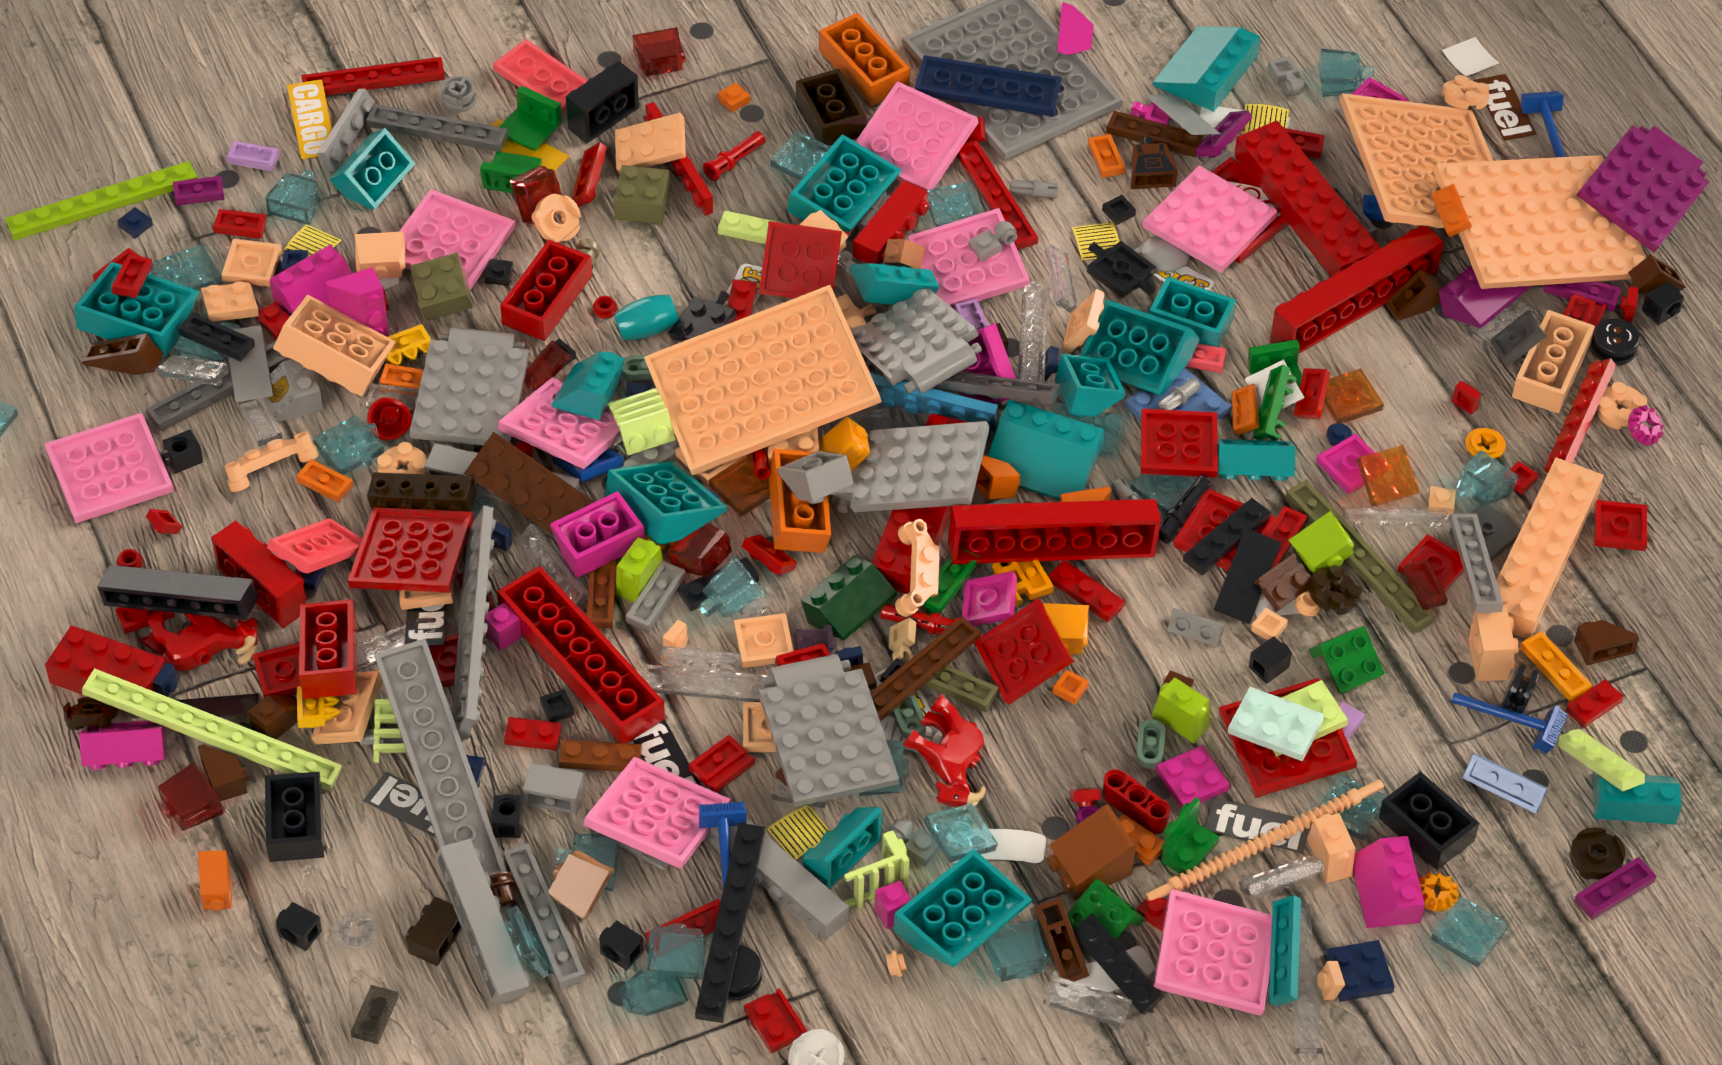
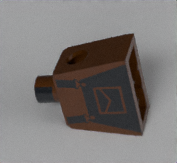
(1152, 165)

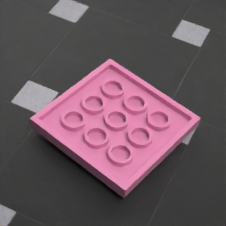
(917, 134)
(1210, 219)
(449, 226)
(960, 270)
(559, 431)
(108, 468)
(653, 812)
(1215, 952)

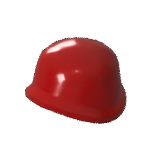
(390, 418)

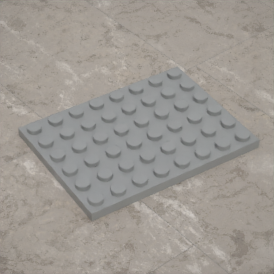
(1022, 39)

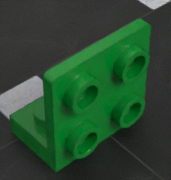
(533, 119)
(504, 168)
(1267, 355)
(1349, 659)
(1186, 840)
(1107, 906)

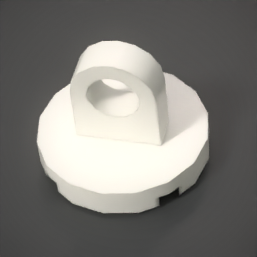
(816, 1048)

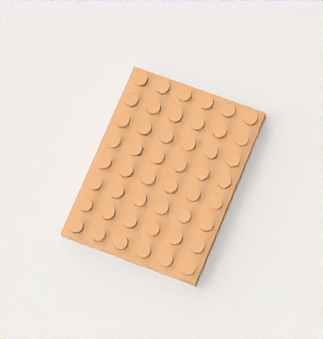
(1402, 146)
(1534, 225)
(762, 380)

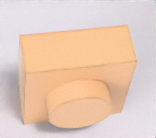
(1442, 499)
(1269, 624)
(676, 635)
(1330, 980)

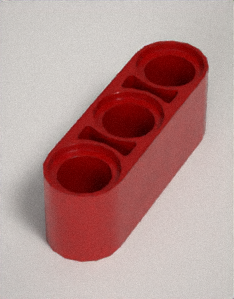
(1141, 811)

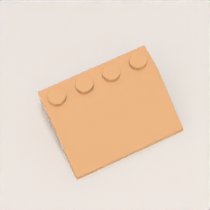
(333, 345)

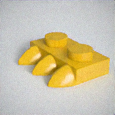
(408, 344)
(315, 711)

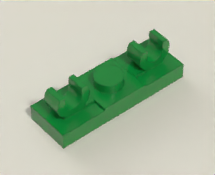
(1273, 403)
(950, 581)

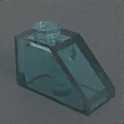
(651, 993)

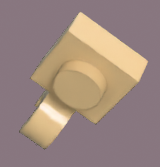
(901, 637)

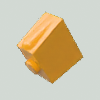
(847, 439)
(1071, 624)

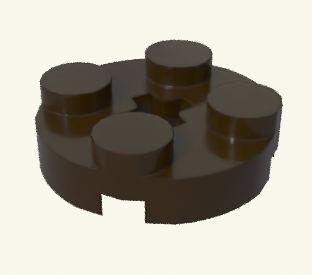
(1345, 593)
(89, 713)
(1590, 865)

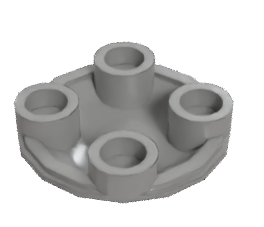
(1164, 255)

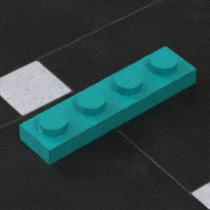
(1284, 950)

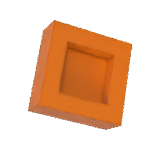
(733, 97)
(1070, 687)

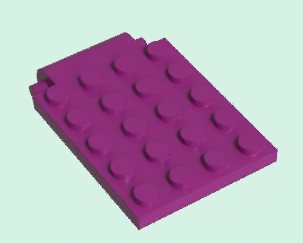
(1645, 185)

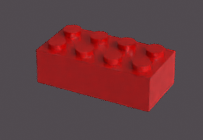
(546, 290)
(277, 586)
(328, 649)
(84, 650)

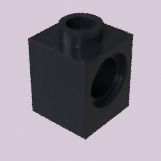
(1663, 303)
(182, 451)
(507, 825)
(298, 926)
(621, 945)

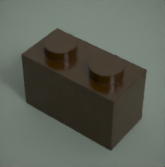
(434, 931)

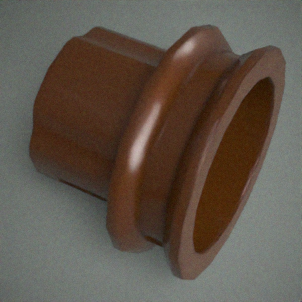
(505, 886)

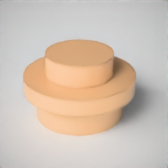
(1306, 606)
(896, 963)

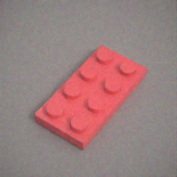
(538, 71)
(316, 545)

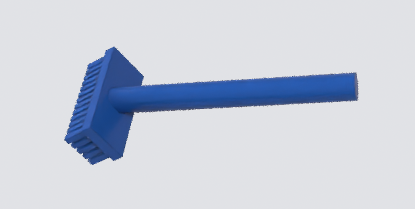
(1545, 104)
(1549, 727)
(722, 816)

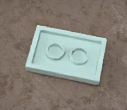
(1276, 723)

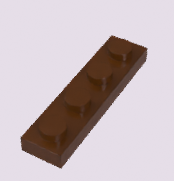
(1138, 128)

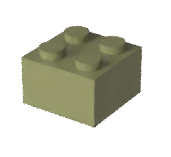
(642, 194)
(441, 286)

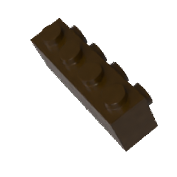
(422, 492)

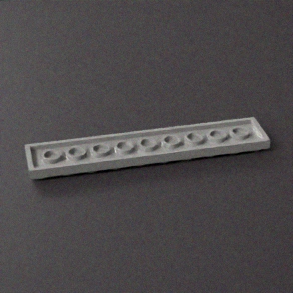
(471, 623)
(436, 751)

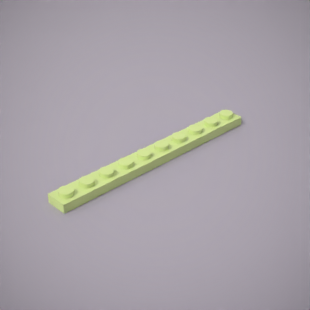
(208, 727)

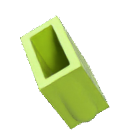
(1323, 543)
(637, 568)
(1182, 710)

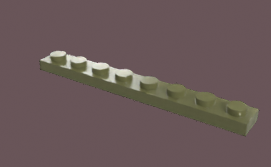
(1366, 561)

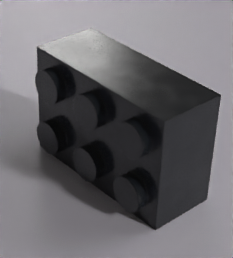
(602, 102)
(294, 816)
(1430, 819)

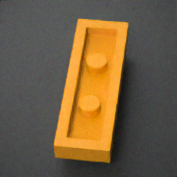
(1555, 666)

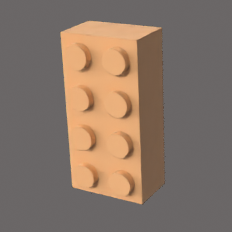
(1553, 362)

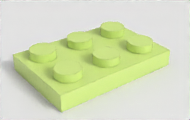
(1319, 699)

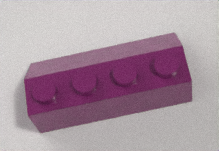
(1475, 306)

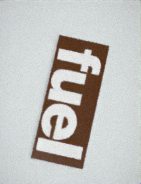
(1506, 109)

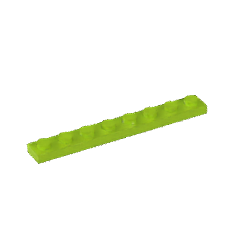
(98, 201)

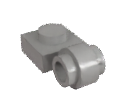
(1285, 71)
(987, 245)
(918, 845)

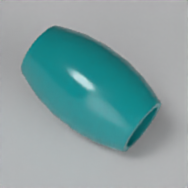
(646, 317)

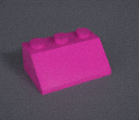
(308, 278)
(360, 298)
(991, 360)
(597, 533)
(123, 744)
(1388, 883)

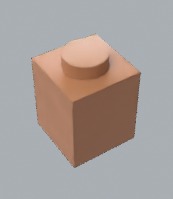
(903, 253)

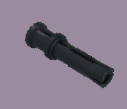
(1175, 517)

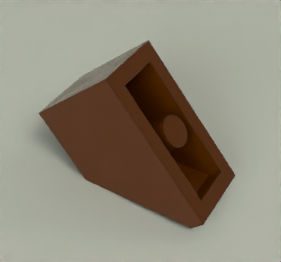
(1652, 274)
(1415, 296)
(1604, 641)
(274, 715)
(223, 772)

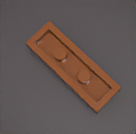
(602, 595)
(597, 755)

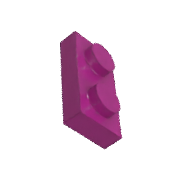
(198, 190)

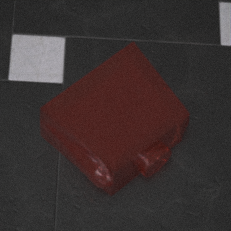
(659, 51)
(531, 188)
(701, 550)
(189, 798)

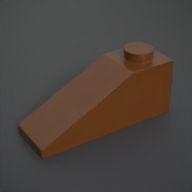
(126, 355)
(1060, 940)

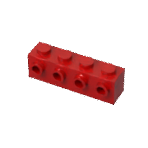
(891, 222)

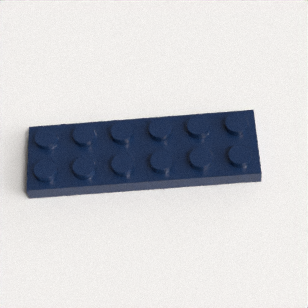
(989, 85)

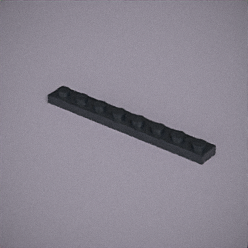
(730, 923)

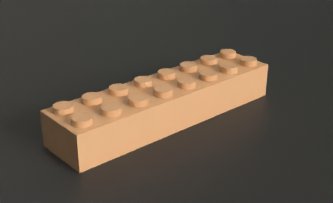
(1546, 542)

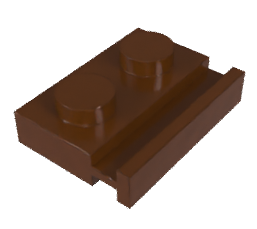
(1284, 582)

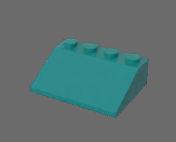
(1209, 64)
(843, 184)
(155, 311)
(1141, 347)
(1046, 449)
(665, 499)
(960, 910)

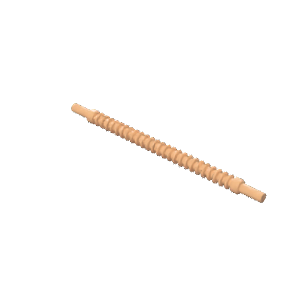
(1352, 797)

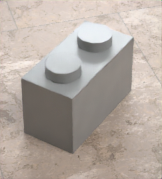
(553, 788)

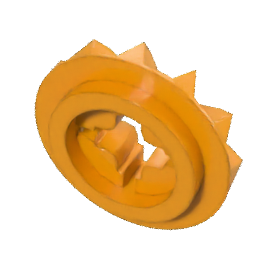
(1489, 438)
(1447, 896)

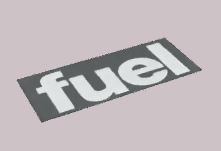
(400, 801)
(1248, 821)

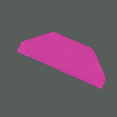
(1074, 31)

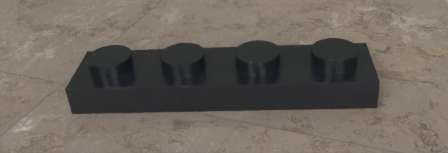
(1226, 536)
(1117, 964)

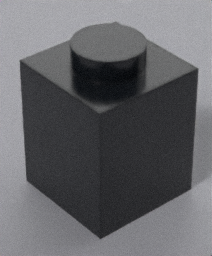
(1270, 659)

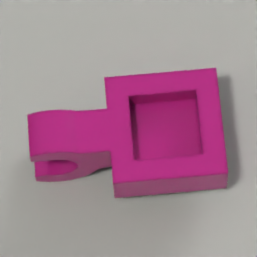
(1150, 112)

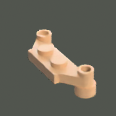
(274, 451)
(923, 567)

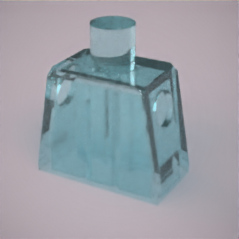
(1341, 72)
(294, 197)
(1485, 480)
(730, 590)
(596, 846)

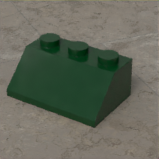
(848, 597)

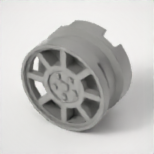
(458, 92)

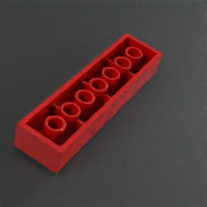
(1304, 197)
(1356, 289)
(1054, 531)
(894, 556)
(582, 656)

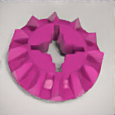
(1639, 431)

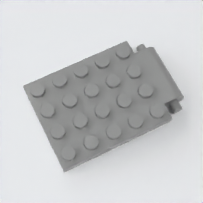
(918, 342)
(469, 386)
(917, 468)
(825, 730)

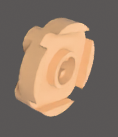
(1465, 93)
(545, 221)
(1619, 395)
(402, 455)

